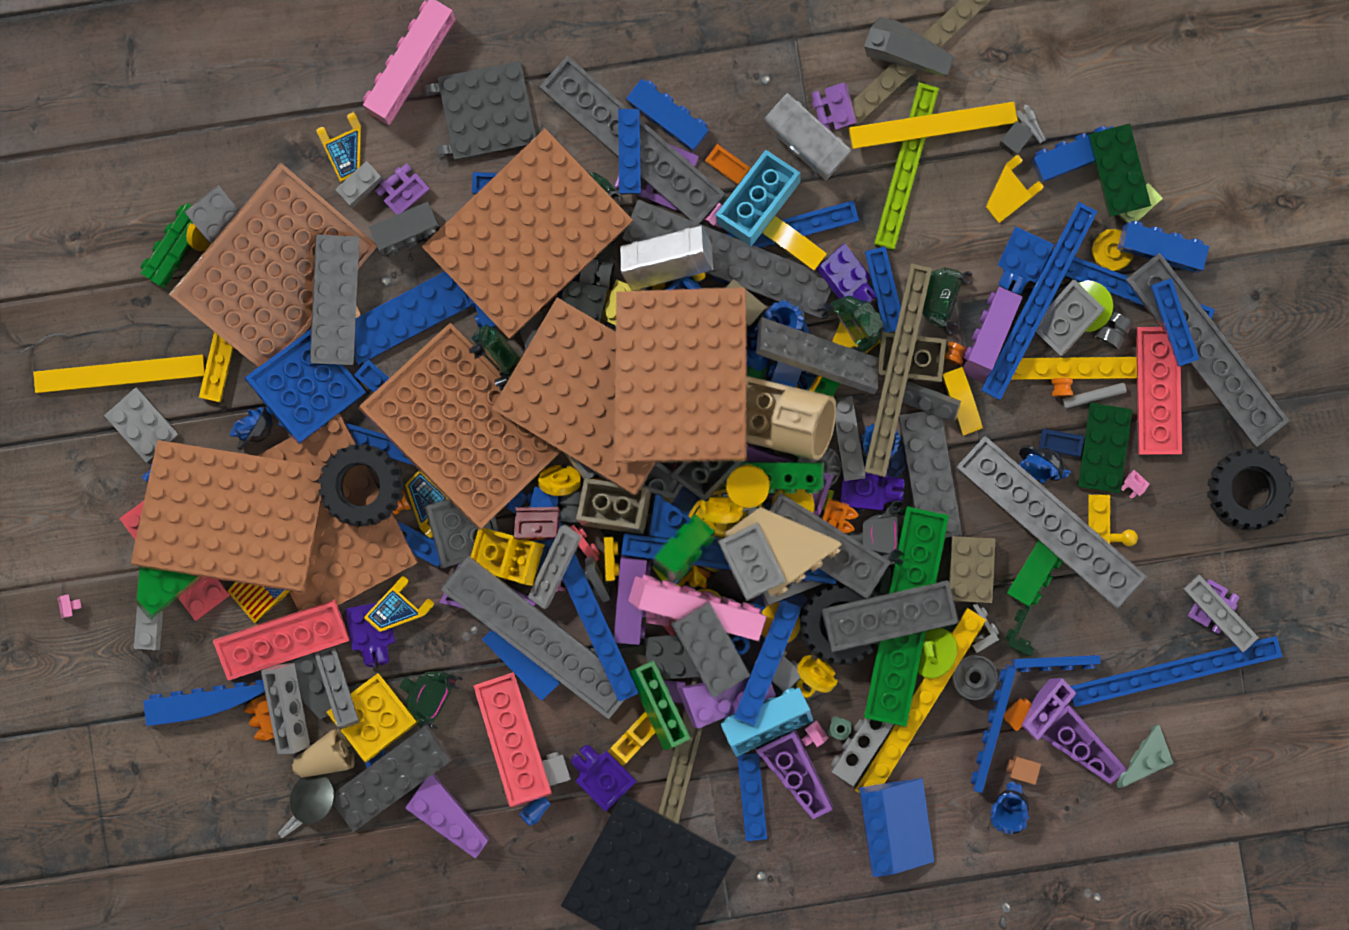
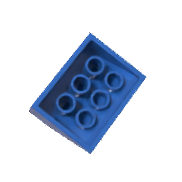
(896, 826)

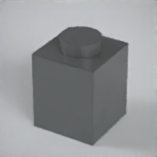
(1016, 138)

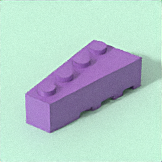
(991, 335)
(629, 617)
(704, 709)
(1081, 743)
(796, 771)
(443, 813)

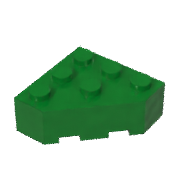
(686, 548)
(160, 588)

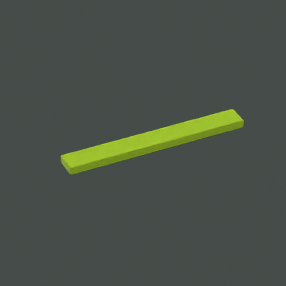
(904, 172)

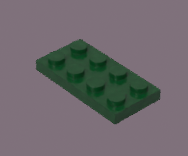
(1119, 170)
(1104, 448)

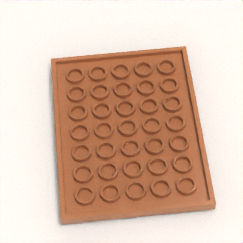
(527, 233)
(260, 269)
(680, 375)
(568, 393)
(445, 425)
(229, 516)
(343, 556)

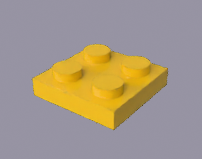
(611, 549)

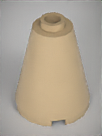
(325, 756)

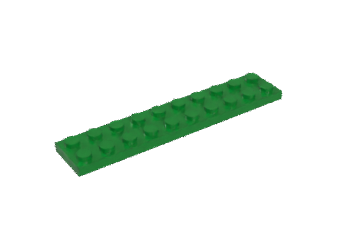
(900, 656)

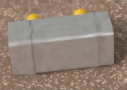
(806, 136)
(667, 258)

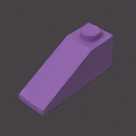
(1047, 706)

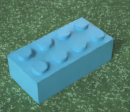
(758, 198)
(773, 721)

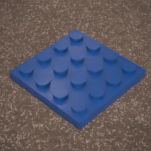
(302, 392)

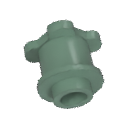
(832, 732)

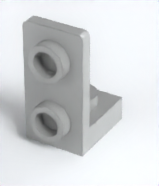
(984, 641)

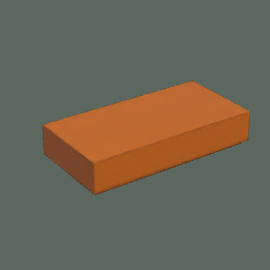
(727, 164)

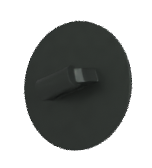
(726, 585)
(312, 799)

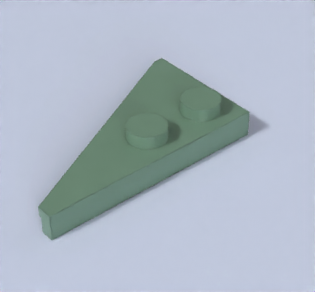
(1149, 758)

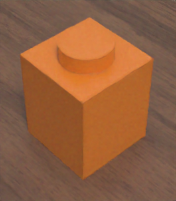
(1016, 713)

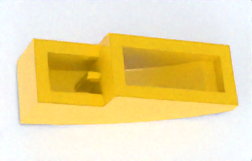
(794, 243)
(958, 388)
(632, 740)

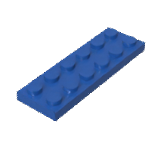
(407, 316)

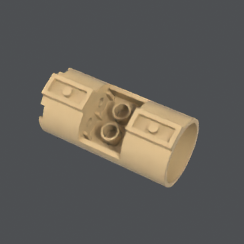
(788, 418)

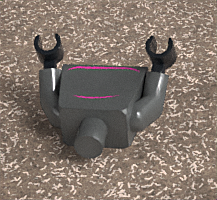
(881, 533)

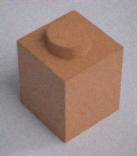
(1023, 770)

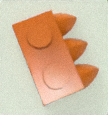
(837, 512)
(261, 719)

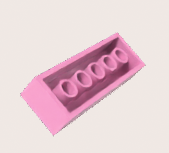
(409, 61)
(676, 602)

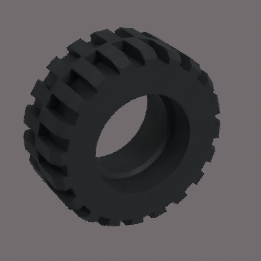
(333, 478)
(1278, 485)
(811, 625)

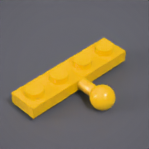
(1100, 521)

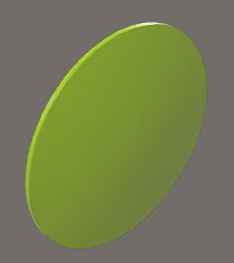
(1104, 297)
(937, 653)

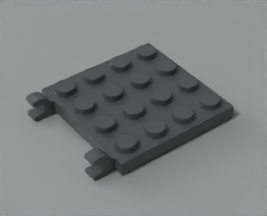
(485, 111)

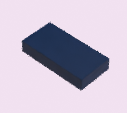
(1061, 442)

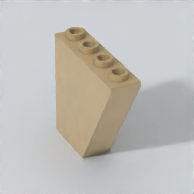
(792, 545)

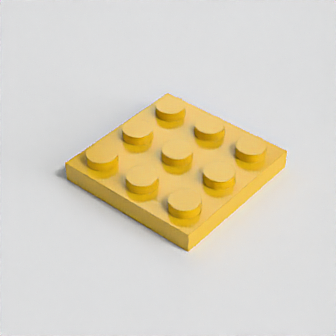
(380, 718)

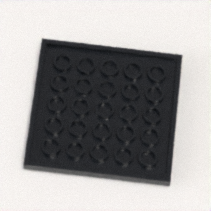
(647, 873)

